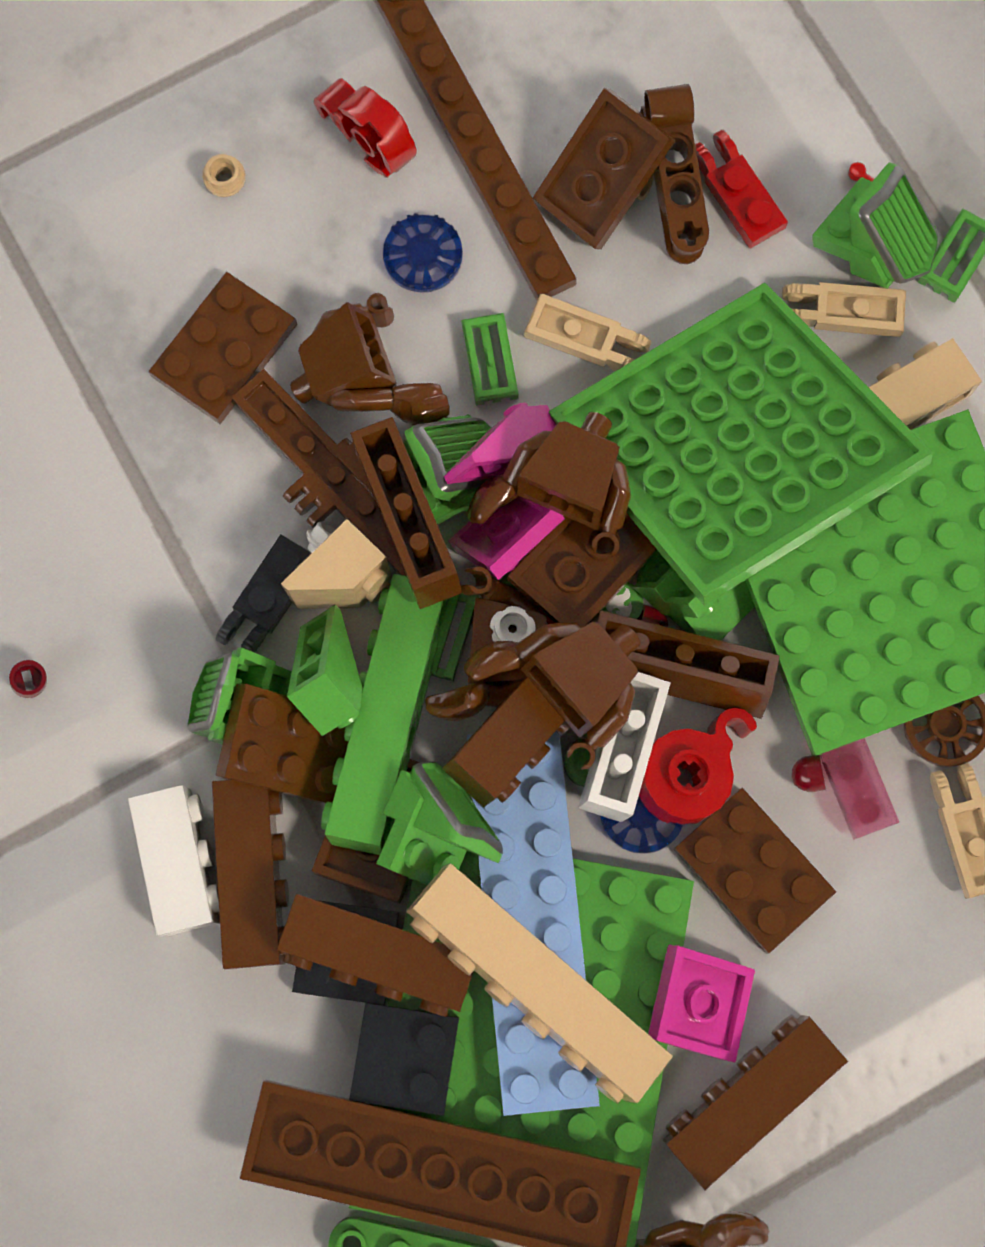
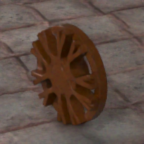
(948, 727)

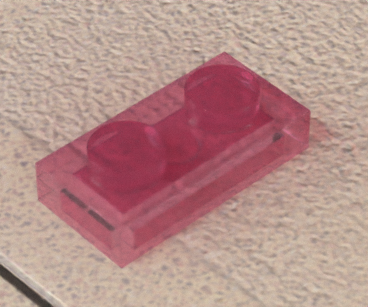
(859, 788)

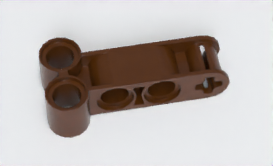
(674, 112)

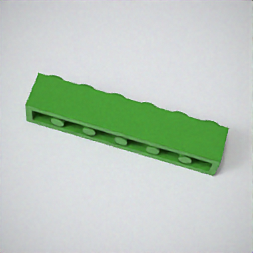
(387, 720)

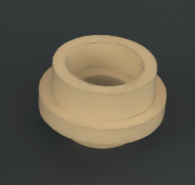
(220, 165)

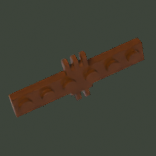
(330, 471)

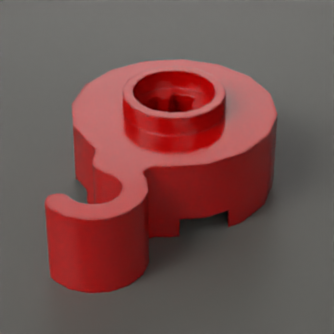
(371, 122)
(705, 758)

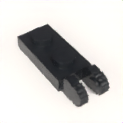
(264, 597)

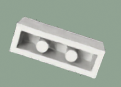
(621, 765)
(175, 860)

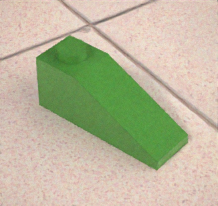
(325, 674)

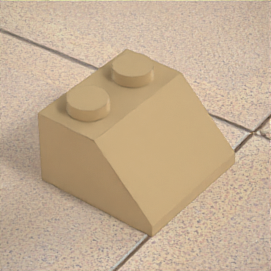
(340, 572)

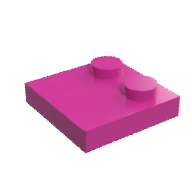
(505, 535)
(701, 1003)

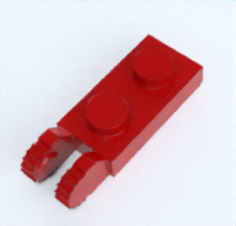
(740, 192)

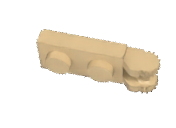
(850, 308)
(582, 333)
(963, 827)

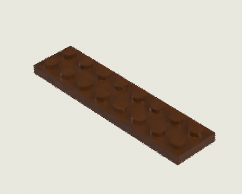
(437, 1171)

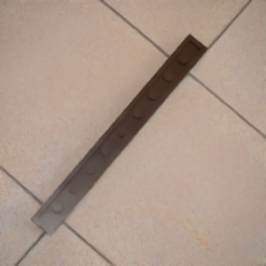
(478, 146)

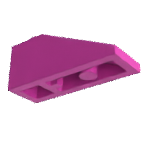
(496, 447)

